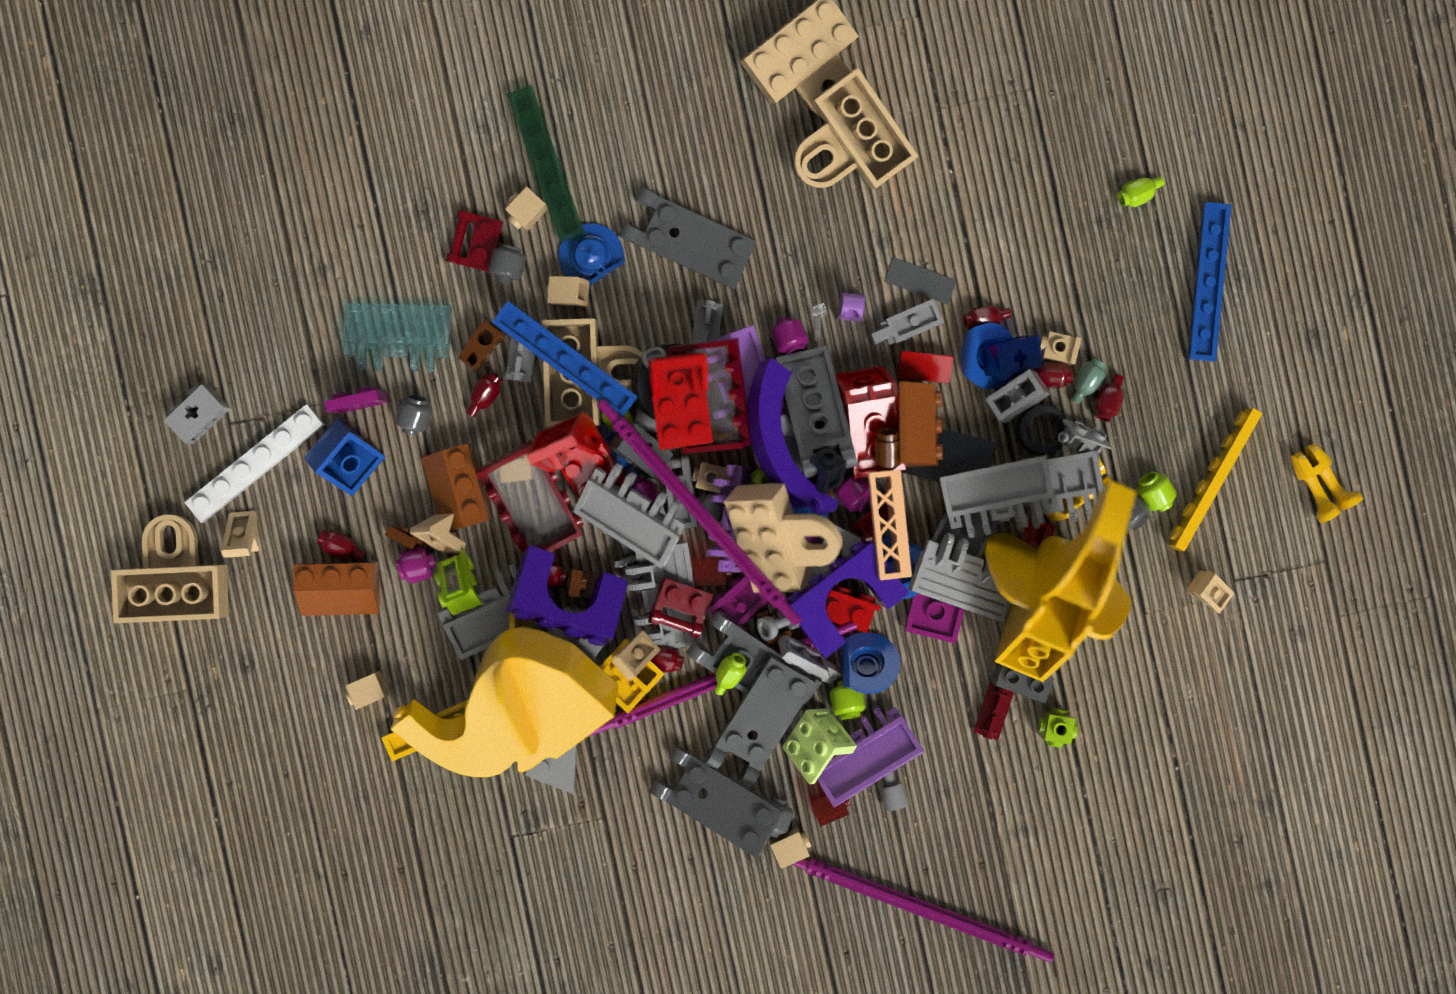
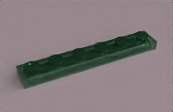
(546, 164)

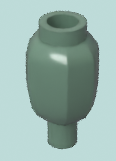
(1088, 379)

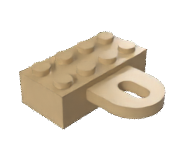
(802, 53)
(856, 134)
(562, 396)
(775, 536)
(169, 584)

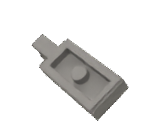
(908, 323)
(808, 659)

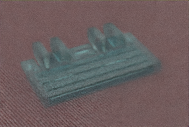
(396, 329)

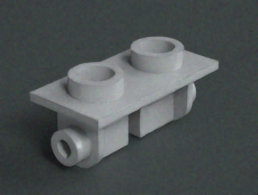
(707, 321)
(519, 363)
(1083, 437)

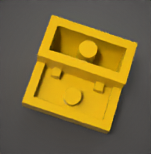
(634, 690)

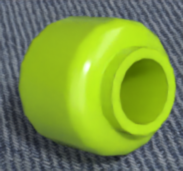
(1156, 491)
(846, 702)

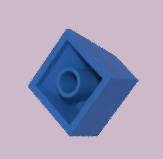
(344, 457)

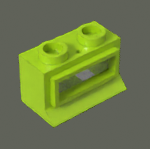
(457, 583)

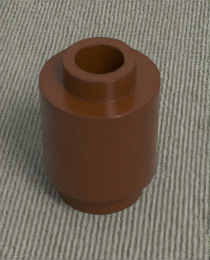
(888, 448)

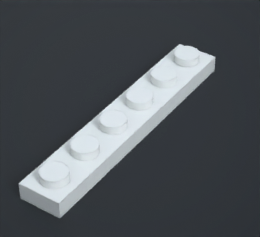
(254, 463)

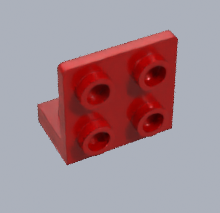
(844, 607)

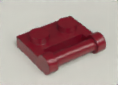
(484, 239)
(684, 599)

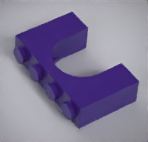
(532, 601)
(811, 601)

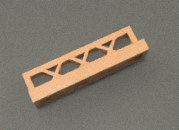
(896, 525)

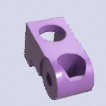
(851, 307)

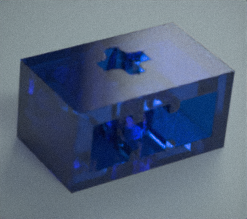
(1011, 356)

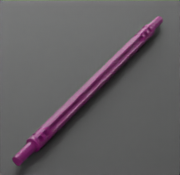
(699, 512)
(684, 692)
(923, 908)

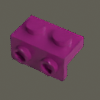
(739, 602)

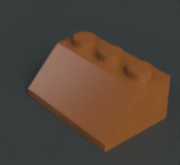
(920, 424)
(456, 486)
(337, 588)

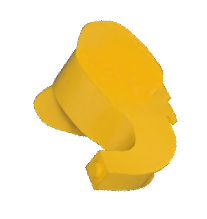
(1062, 587)
(525, 705)

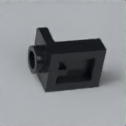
(831, 469)

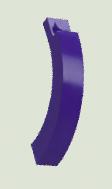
(768, 438)

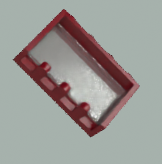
(725, 394)
(529, 501)

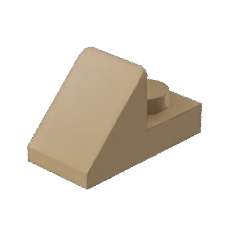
(436, 533)
(240, 534)
(1210, 590)
(635, 655)

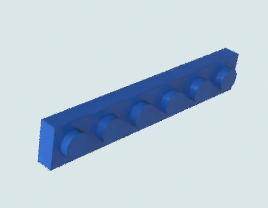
(1209, 282)
(564, 358)

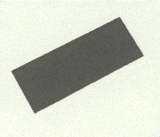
(920, 280)

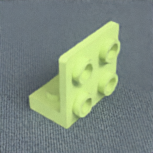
(816, 741)

